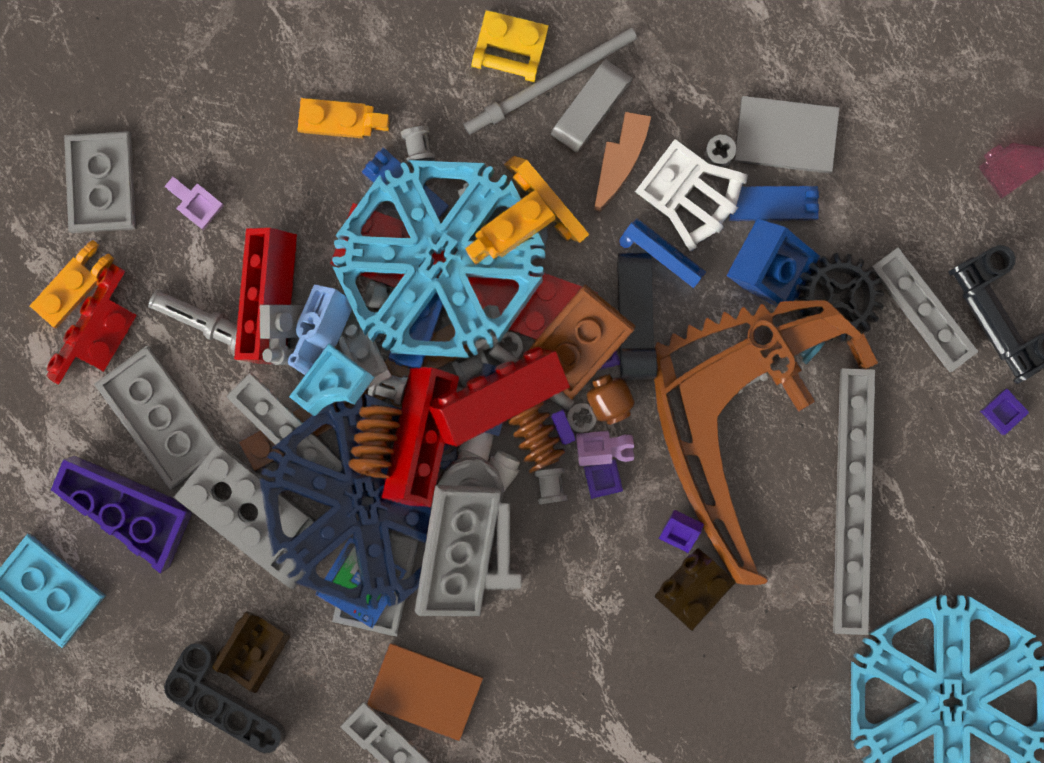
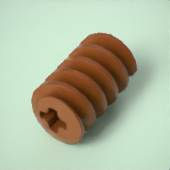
(536, 437)
(374, 440)

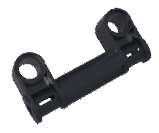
(975, 278)

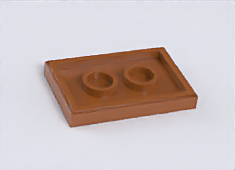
(584, 337)
(424, 691)

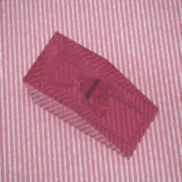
(1011, 166)

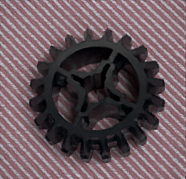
(861, 278)

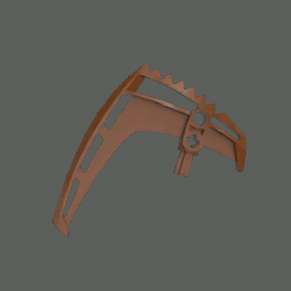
(712, 386)

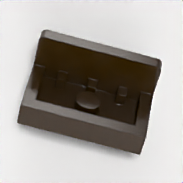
(694, 588)
(251, 651)

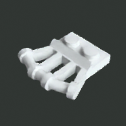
(675, 178)

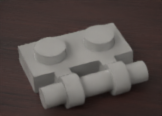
(277, 324)

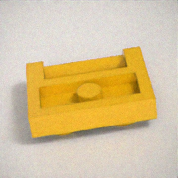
(512, 36)

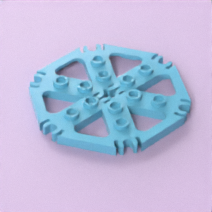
(414, 258)
(953, 671)

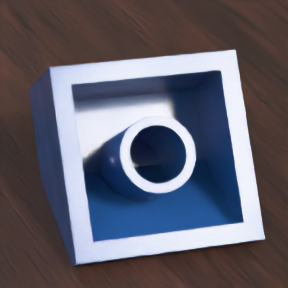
(772, 263)

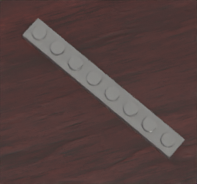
(854, 501)

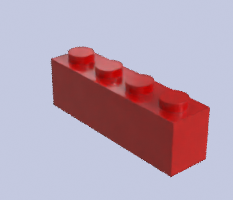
(264, 281)
(499, 396)
(418, 439)

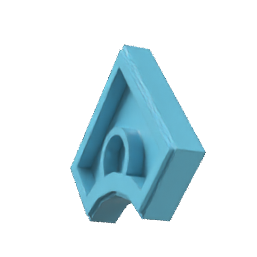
(331, 380)

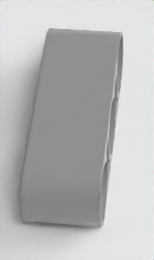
(591, 106)

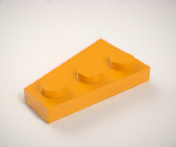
(529, 181)

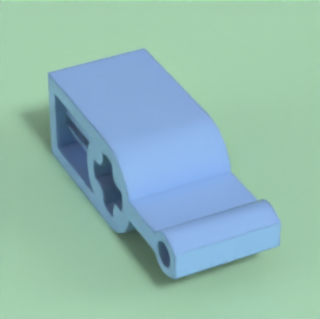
(319, 325)

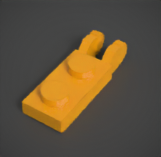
(70, 286)

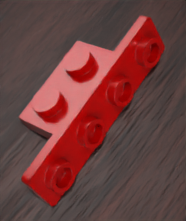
(97, 330)

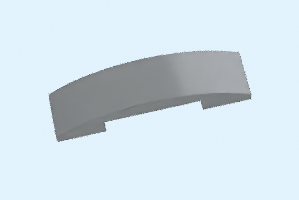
(380, 737)

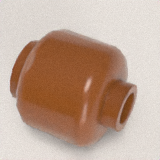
(610, 399)

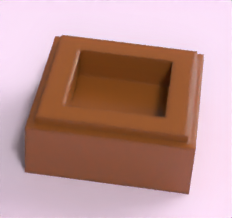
(862, 352)

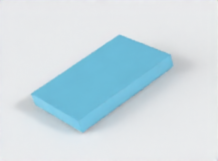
(47, 590)

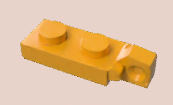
(339, 118)
(511, 228)

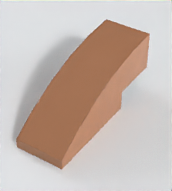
(621, 158)

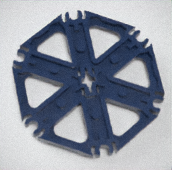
(340, 521)

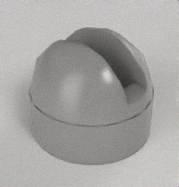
(376, 294)

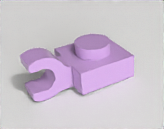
(196, 204)
(598, 448)

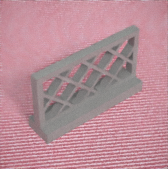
(503, 577)

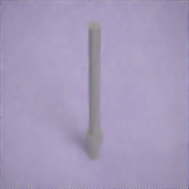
(495, 112)

